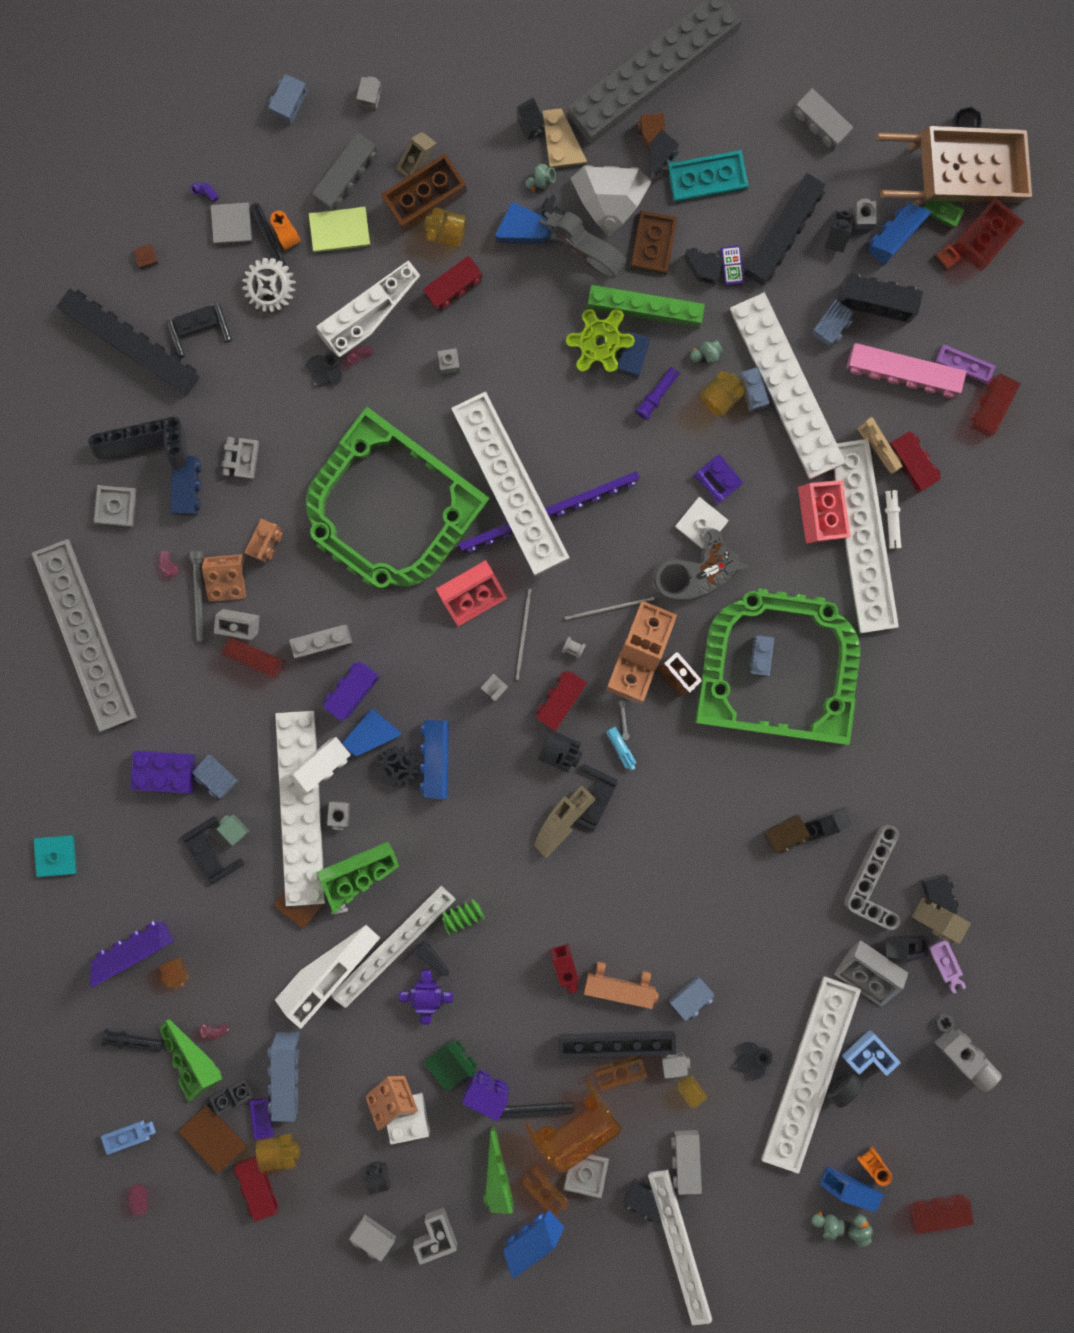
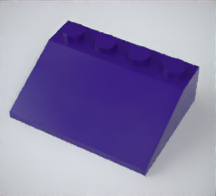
(129, 952)

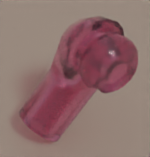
(358, 352)
(165, 564)
(213, 1034)

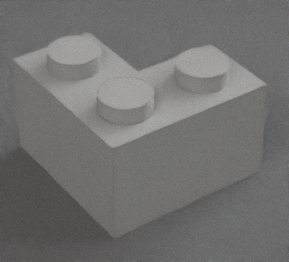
(439, 1240)

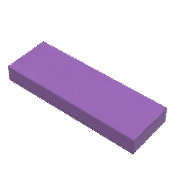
(974, 367)

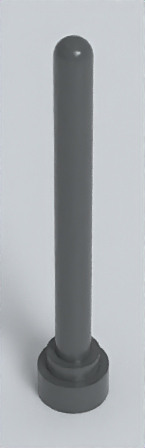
(196, 558)

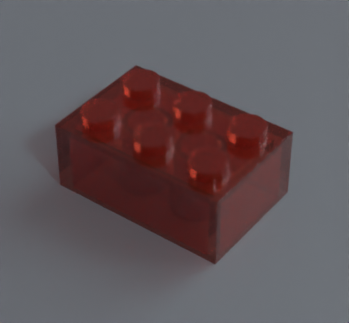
(988, 234)

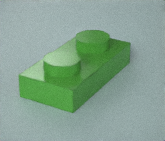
(944, 212)

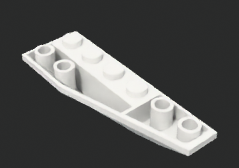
(367, 311)
(321, 977)

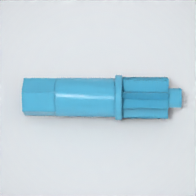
(621, 748)

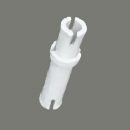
(893, 519)

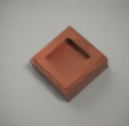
(145, 256)
(947, 257)

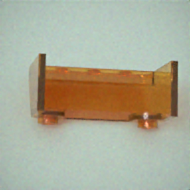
(578, 1136)

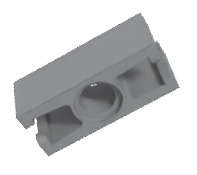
(494, 687)

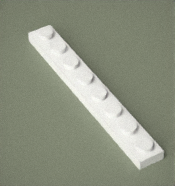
(393, 947)
(680, 1247)

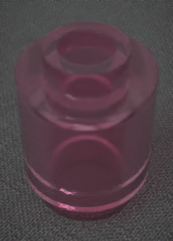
(138, 1199)

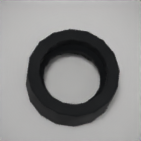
(845, 1089)

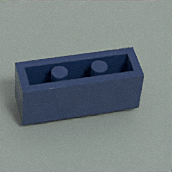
(185, 488)

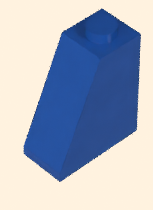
(522, 227)
(370, 733)
(851, 1190)

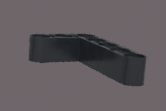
(141, 437)

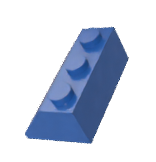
(897, 232)
(532, 1242)

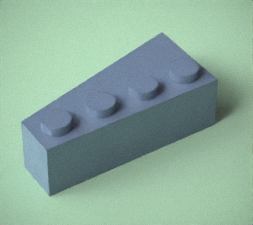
(283, 1077)

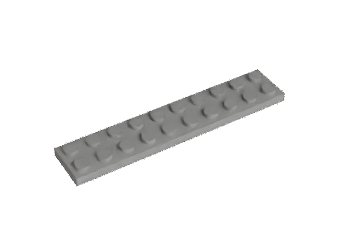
(84, 635)

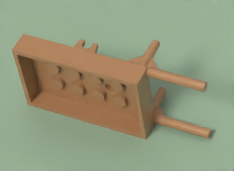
(968, 165)

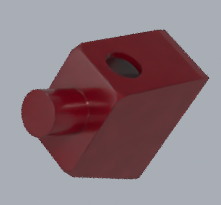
(565, 967)

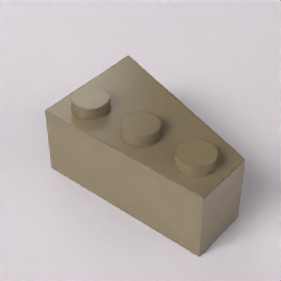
(943, 922)

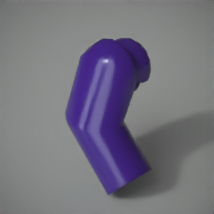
(205, 190)

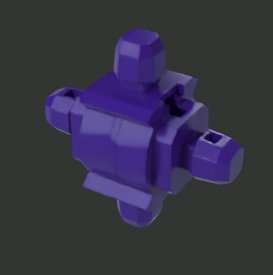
(425, 997)

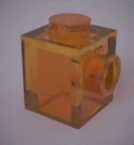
(174, 973)

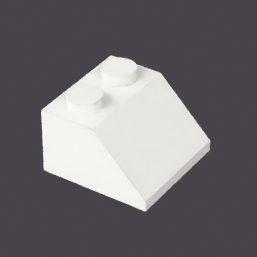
(410, 1126)

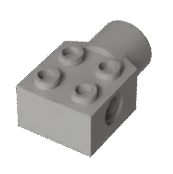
(969, 1059)

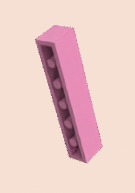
(906, 370)

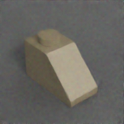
(416, 154)

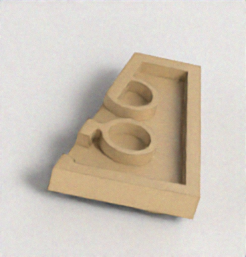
(561, 142)
(879, 445)

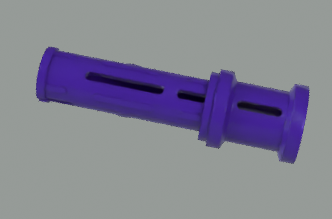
(652, 400)

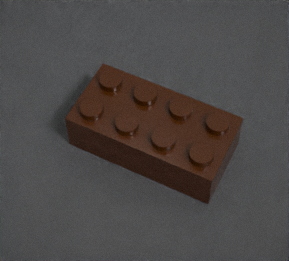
(422, 191)

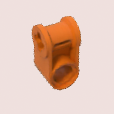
(285, 232)
(873, 1164)

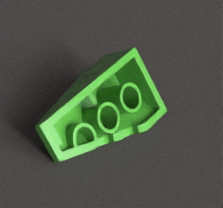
(194, 1066)
(498, 1190)

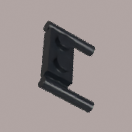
(194, 322)
(602, 793)
(205, 855)

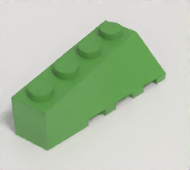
(356, 874)

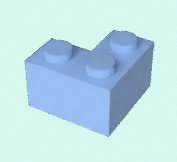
(868, 1050)

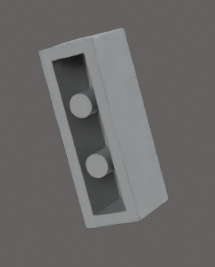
(823, 119)
(321, 641)
(686, 1162)

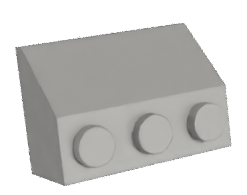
(871, 973)

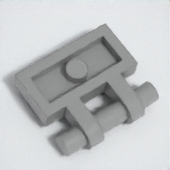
(246, 458)

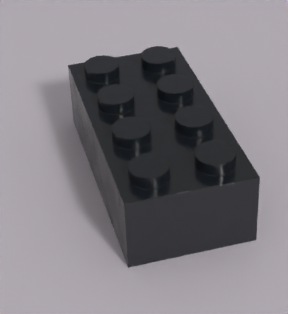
(880, 297)

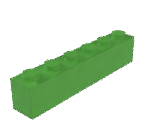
(646, 306)

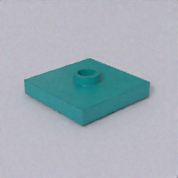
(55, 856)

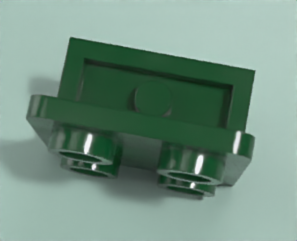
(451, 1064)

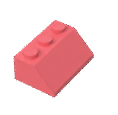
(824, 511)
(471, 593)

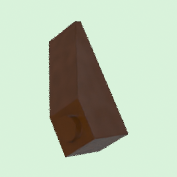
(649, 127)

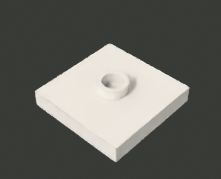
(699, 517)

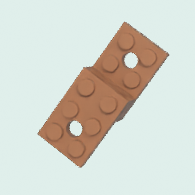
(641, 652)

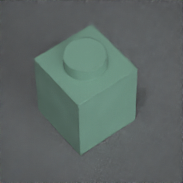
(232, 829)

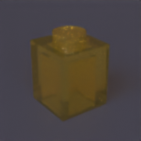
(692, 1091)

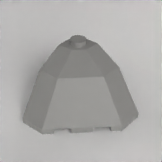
(610, 193)

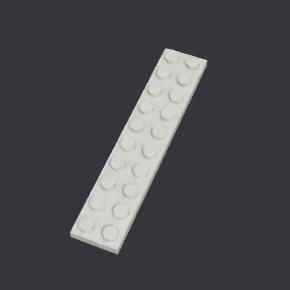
(787, 386)
(510, 484)
(866, 546)
(299, 811)
(811, 1074)

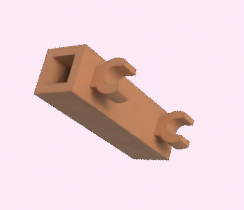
(621, 990)

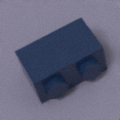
(633, 358)

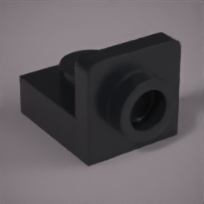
(548, 206)

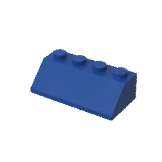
(435, 759)

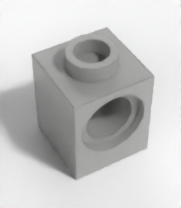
(369, 92)
(861, 222)
(448, 361)
(344, 807)
(675, 1065)

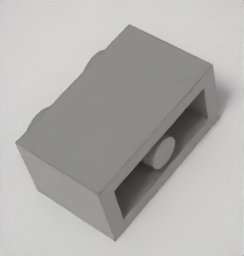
(236, 624)
(372, 1238)

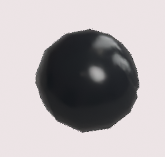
(968, 118)

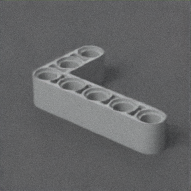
(871, 880)

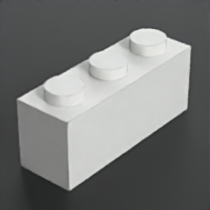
(319, 765)

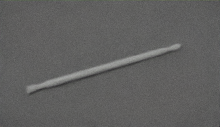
(608, 608)
(523, 634)

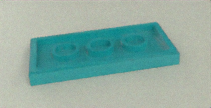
(707, 176)

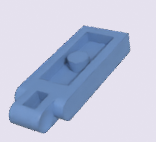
(127, 1136)

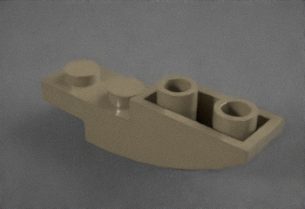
(561, 818)

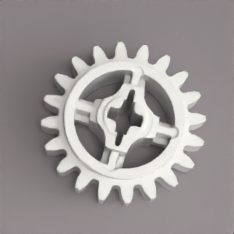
(258, 275)

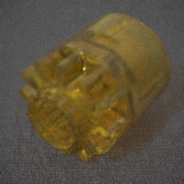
(445, 227)
(722, 393)
(277, 1153)

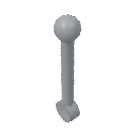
(625, 735)

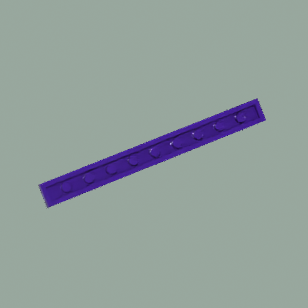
(557, 509)

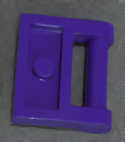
(722, 474)

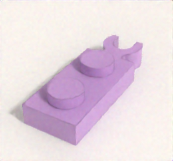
(946, 964)

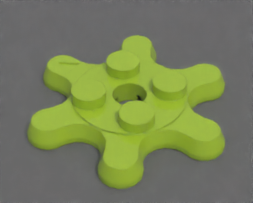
(595, 329)

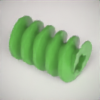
(462, 916)

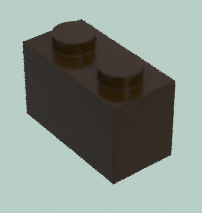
(786, 834)

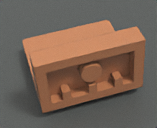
(264, 540)
(224, 577)
(390, 1100)

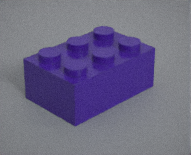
(351, 690)
(162, 771)
(486, 1095)

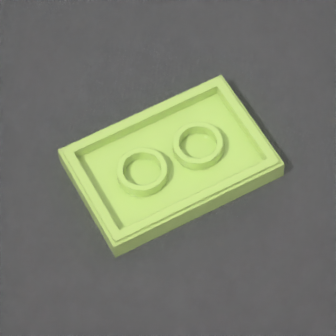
(339, 229)

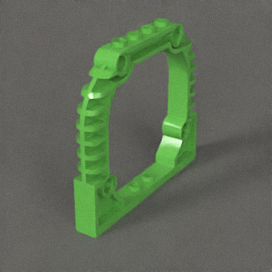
(373, 432)
(831, 725)

